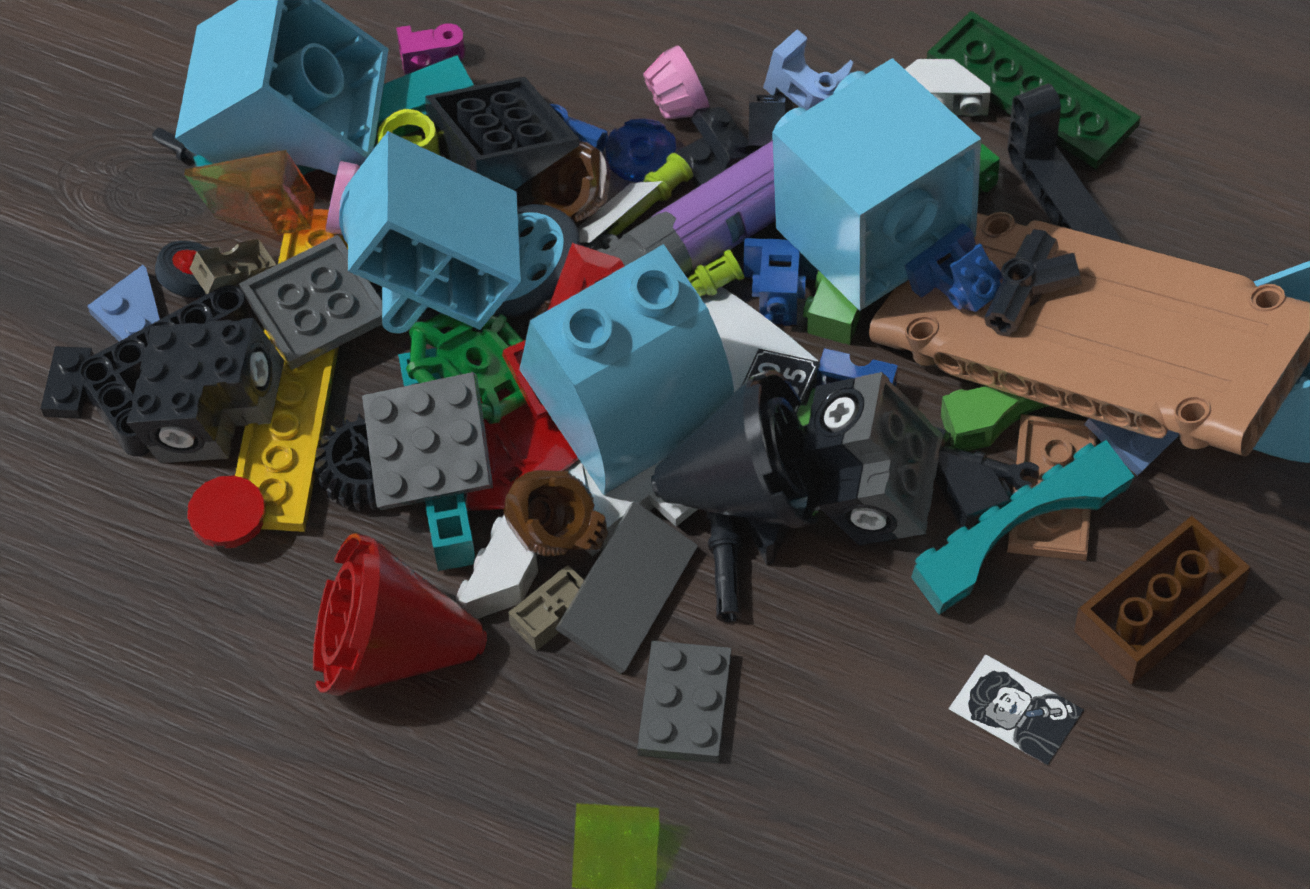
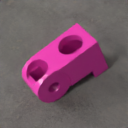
(429, 46)

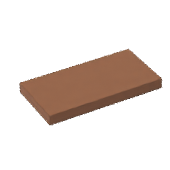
(1059, 532)

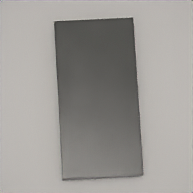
(626, 587)

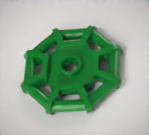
(452, 359)

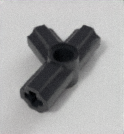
(1027, 278)

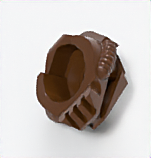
(574, 183)
(554, 513)

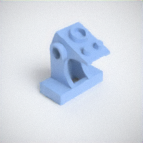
(795, 78)

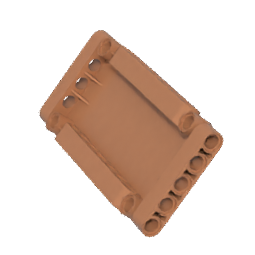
(1132, 346)

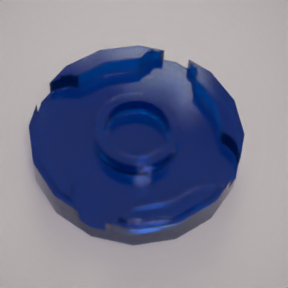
(639, 148)

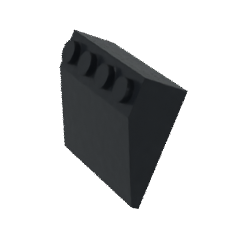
(500, 130)

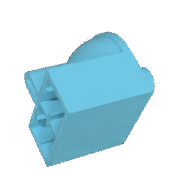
(430, 235)

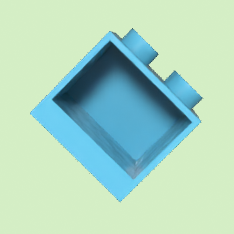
(873, 179)

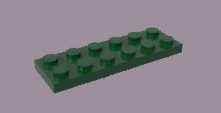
(1089, 120)

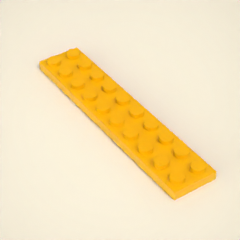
(282, 453)

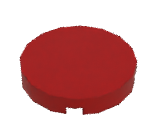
(226, 511)

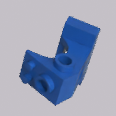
(965, 277)
(777, 284)

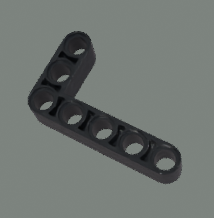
(1044, 168)
(120, 375)

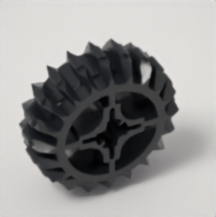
(352, 477)

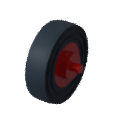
(174, 270)

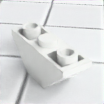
(952, 85)
(500, 574)

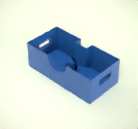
(837, 367)

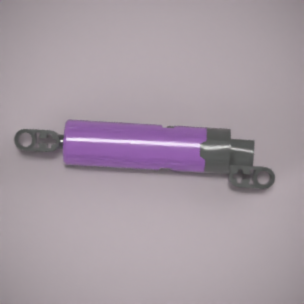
(706, 219)

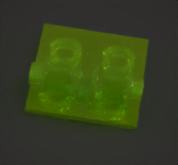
(615, 847)

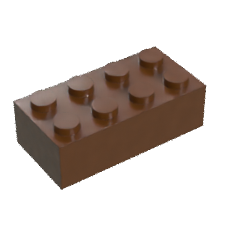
(1161, 599)

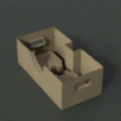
(220, 269)
(542, 610)

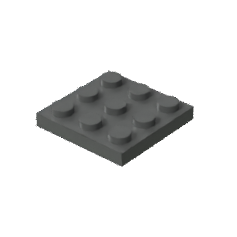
(313, 302)
(427, 441)

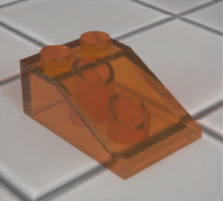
(256, 192)

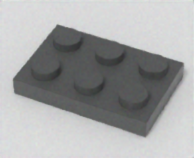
(684, 702)

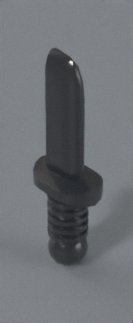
(168, 140)

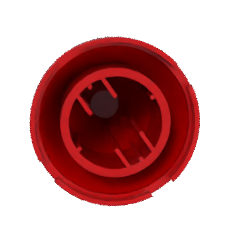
(386, 622)

